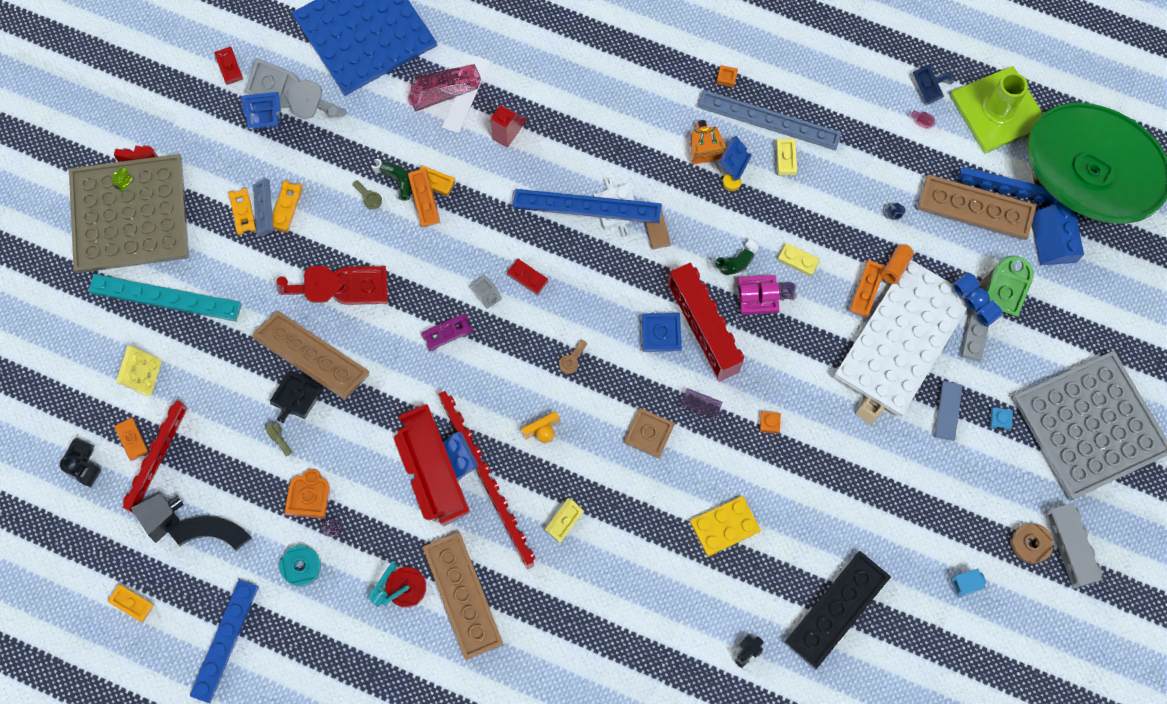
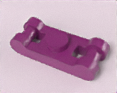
(447, 332)

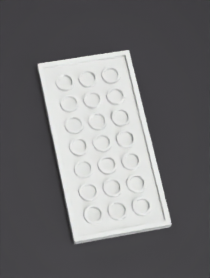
(903, 339)

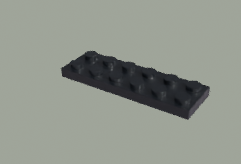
(837, 610)

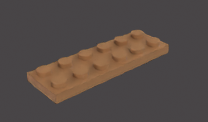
(977, 207)
(311, 355)
(463, 596)

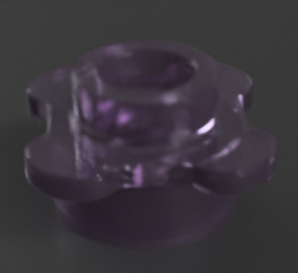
(791, 287)
(331, 528)

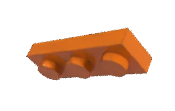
(424, 197)
(867, 289)

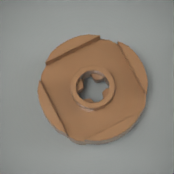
(1030, 554)

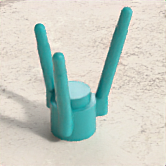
(378, 594)

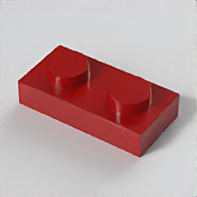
(228, 65)
(527, 276)

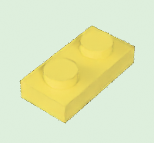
(786, 156)
(798, 259)
(564, 520)

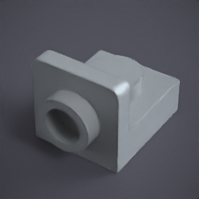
(486, 291)

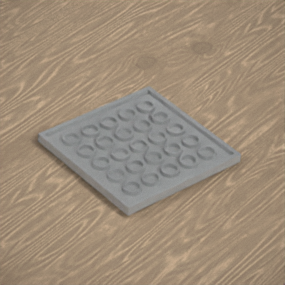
(1092, 425)

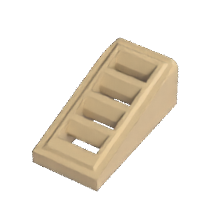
(868, 413)

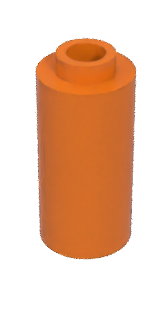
(897, 264)

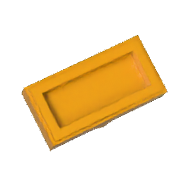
(542, 428)

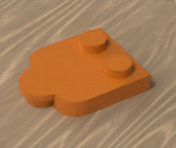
(308, 495)

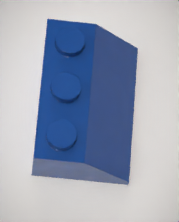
(1057, 235)

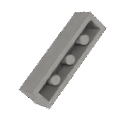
(1074, 545)

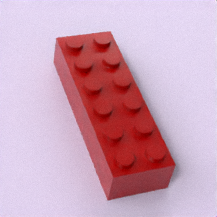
(705, 321)

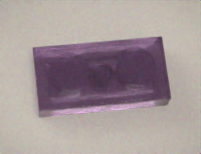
(701, 404)

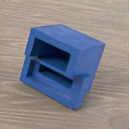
(262, 110)

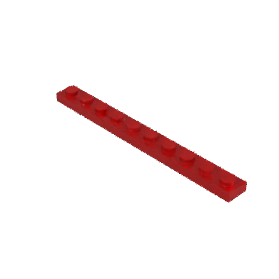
(490, 485)

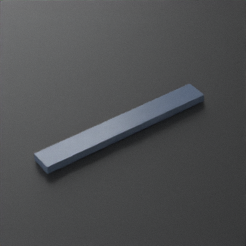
(769, 120)

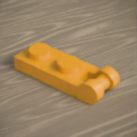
(286, 206)

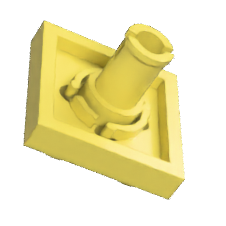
(136, 366)

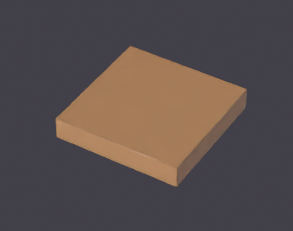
(649, 433)

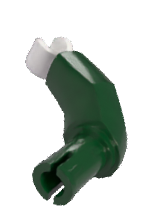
(398, 174)
(740, 263)

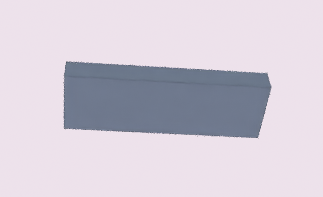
(263, 207)
(948, 411)

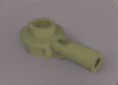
(371, 199)
(274, 431)

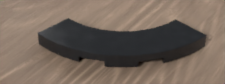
(210, 527)

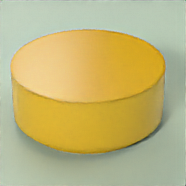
(731, 185)

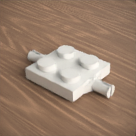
(622, 192)

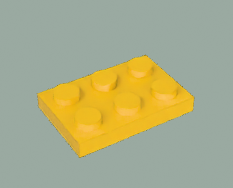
(725, 526)

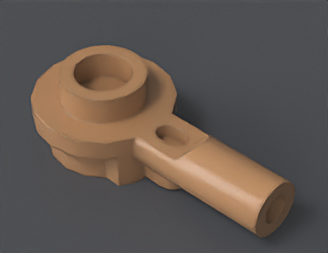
(569, 364)

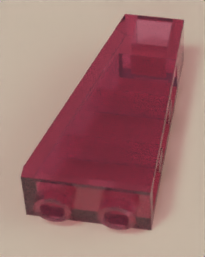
(442, 85)

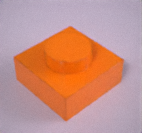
(727, 76)
(770, 422)

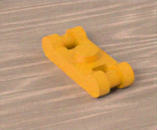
(242, 211)

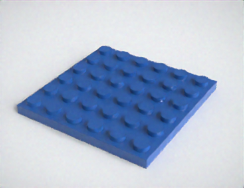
(363, 37)

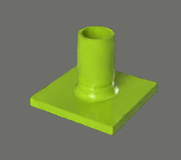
(997, 108)

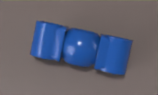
(977, 299)

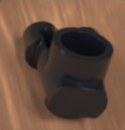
(751, 648)

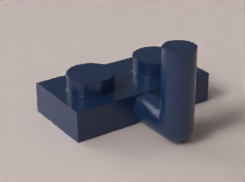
(930, 84)

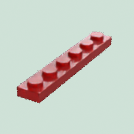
(157, 451)

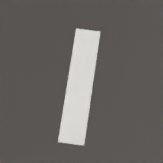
(463, 102)

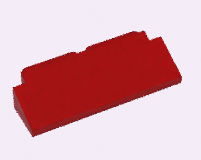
(427, 458)

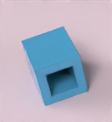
(968, 582)

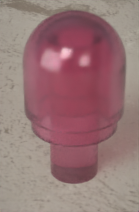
(923, 119)

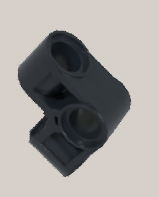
(83, 471)

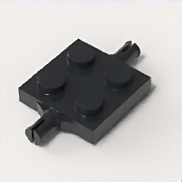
(296, 395)

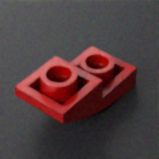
(139, 153)

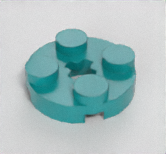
(290, 560)

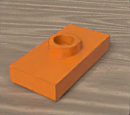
(131, 439)

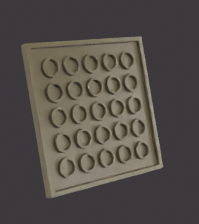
(132, 226)

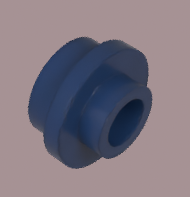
(895, 211)

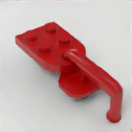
(346, 285)

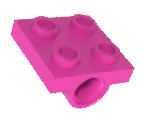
(758, 294)

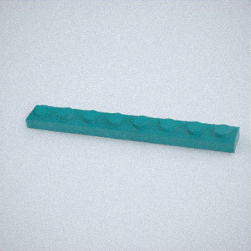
(165, 297)

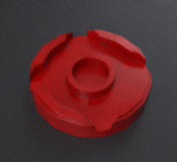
(402, 578)

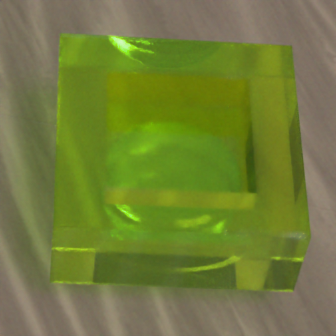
(121, 179)

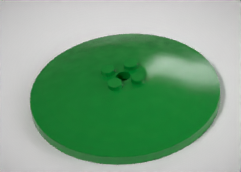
(1124, 155)

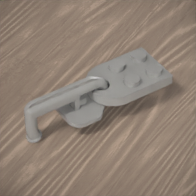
(301, 95)

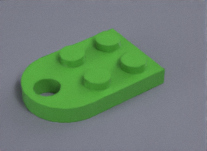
(1010, 287)

